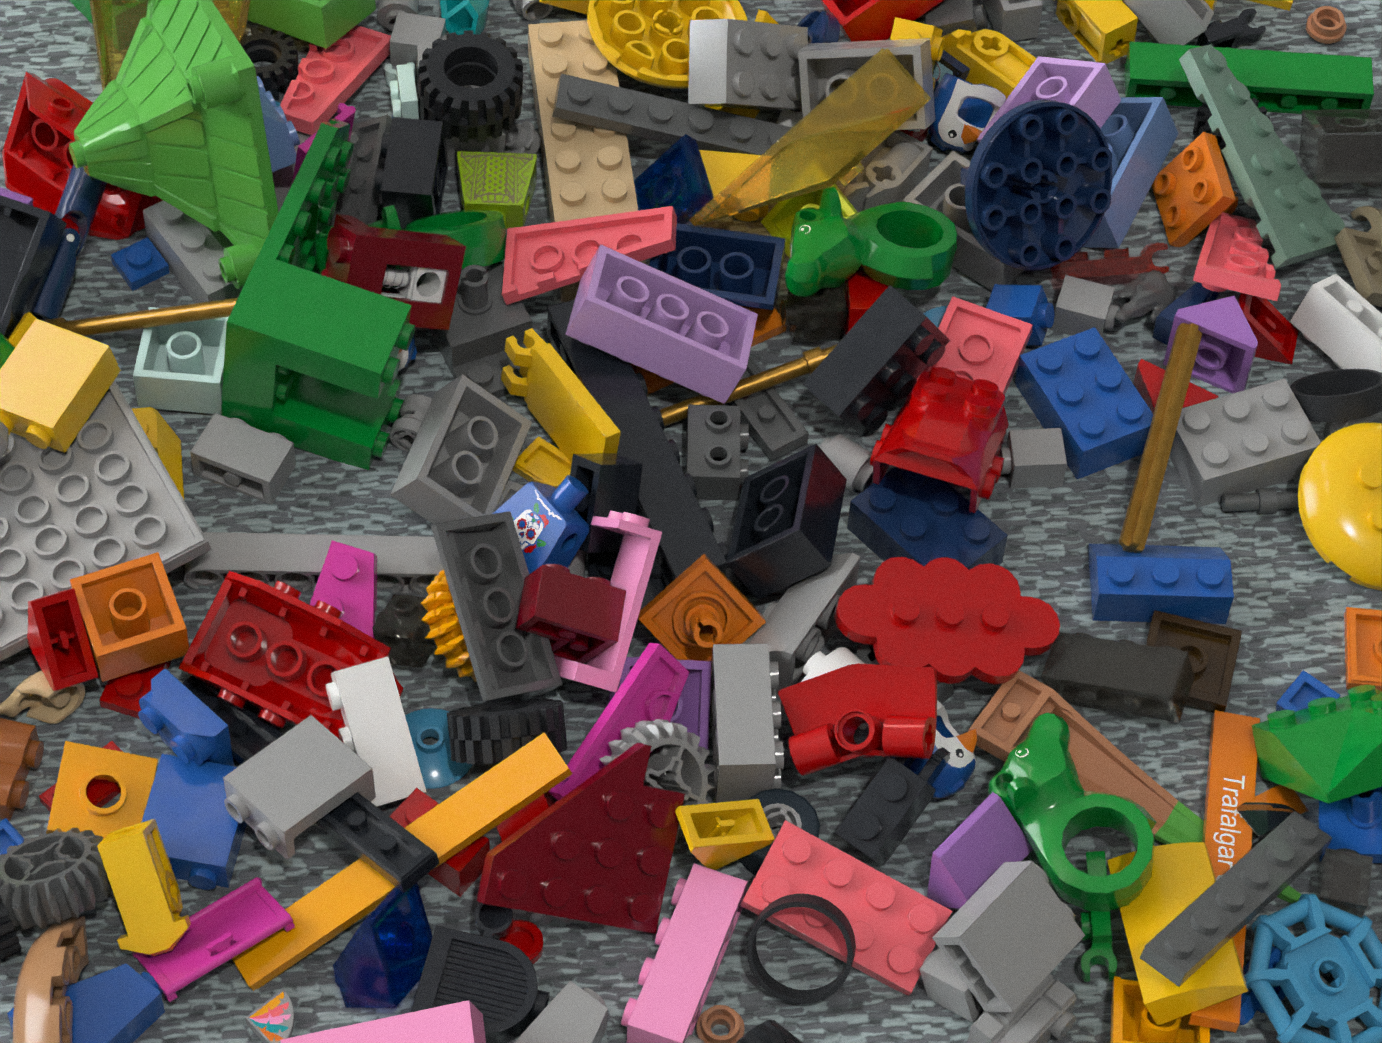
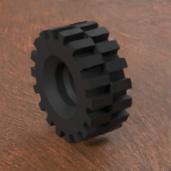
(501, 728)

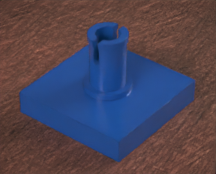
(1354, 823)

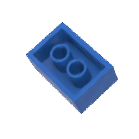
(1087, 395)

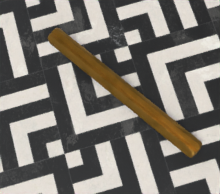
(1160, 438)

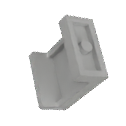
(295, 784)

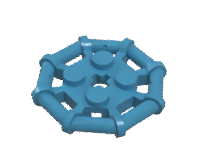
(1300, 977)

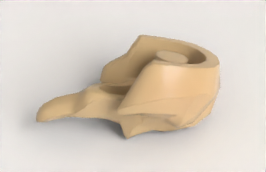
(43, 702)

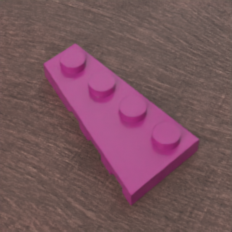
(645, 694)

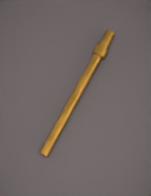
(147, 318)
(752, 384)

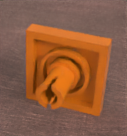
(1193, 190)
(699, 612)

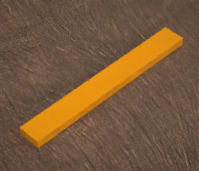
(443, 829)

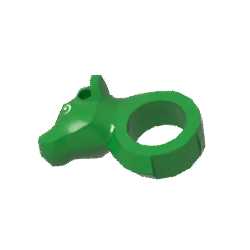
(478, 230)
(833, 248)
(1052, 807)

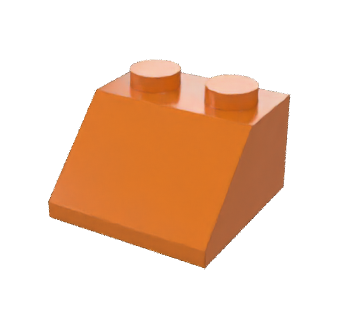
(131, 616)

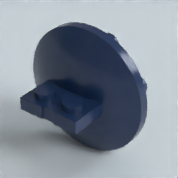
(1038, 184)

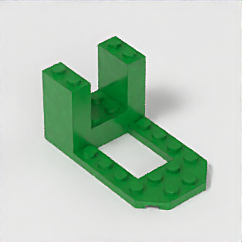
(307, 348)

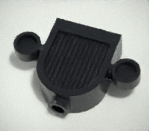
(486, 972)

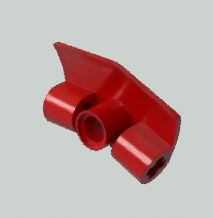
(829, 708)

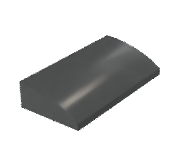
(486, 586)

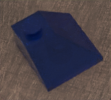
(385, 953)

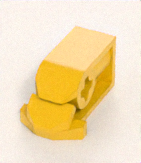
(1099, 26)
(991, 58)
(144, 888)

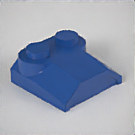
(185, 722)

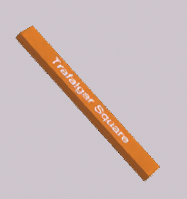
(1225, 832)

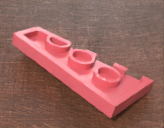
(332, 77)
(559, 252)
(1235, 259)

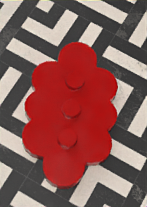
(948, 619)

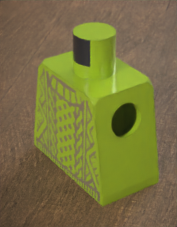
(498, 183)

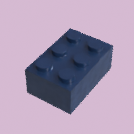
(923, 521)

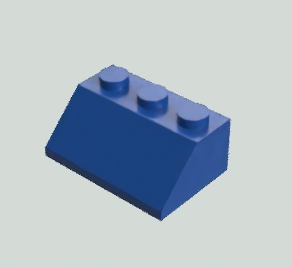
(1161, 578)

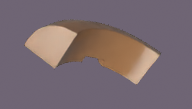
(40, 1002)

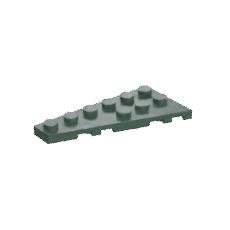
(1261, 165)

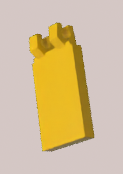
(558, 398)

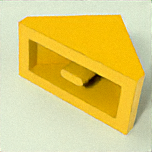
(724, 830)

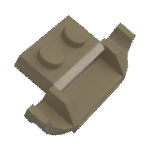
(1363, 254)

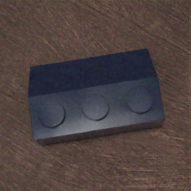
(727, 264)

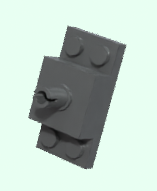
(480, 328)

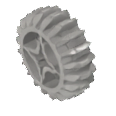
(674, 762)

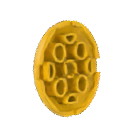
(653, 36)
(1344, 501)

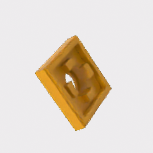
(83, 763)

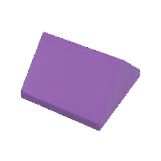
(1225, 344)
(975, 853)

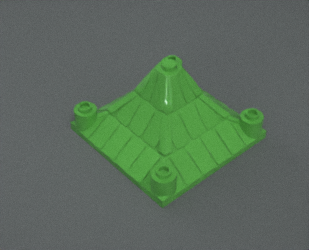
(187, 128)

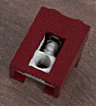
(361, 255)

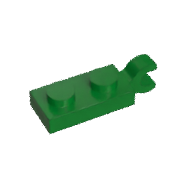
(1097, 926)

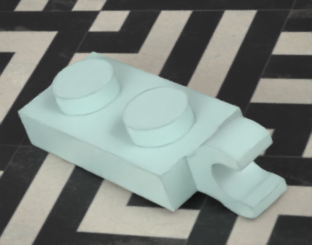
(402, 90)

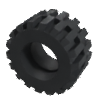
(477, 62)

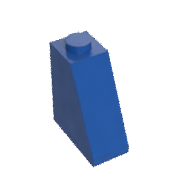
(113, 1006)

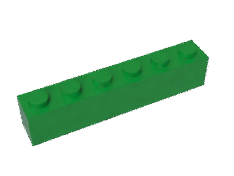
(1275, 78)

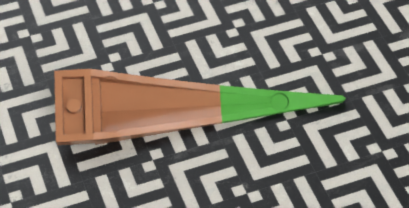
(1097, 761)

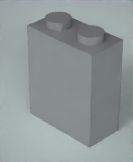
(1009, 936)

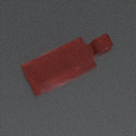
(1114, 263)

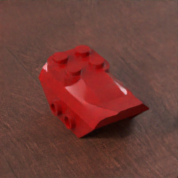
(40, 159)
(948, 433)
(276, 651)

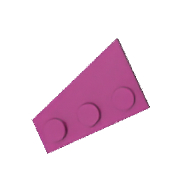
(349, 585)

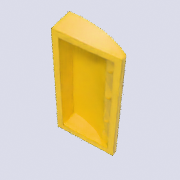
(1178, 878)

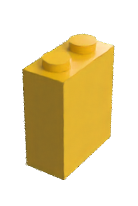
(54, 384)

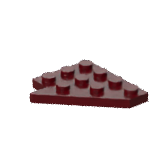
(593, 852)

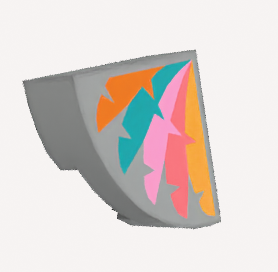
(273, 1019)

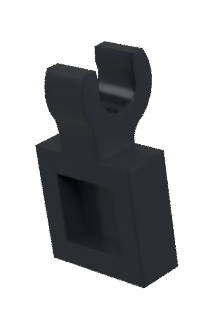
(1232, 31)

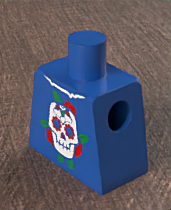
(548, 522)

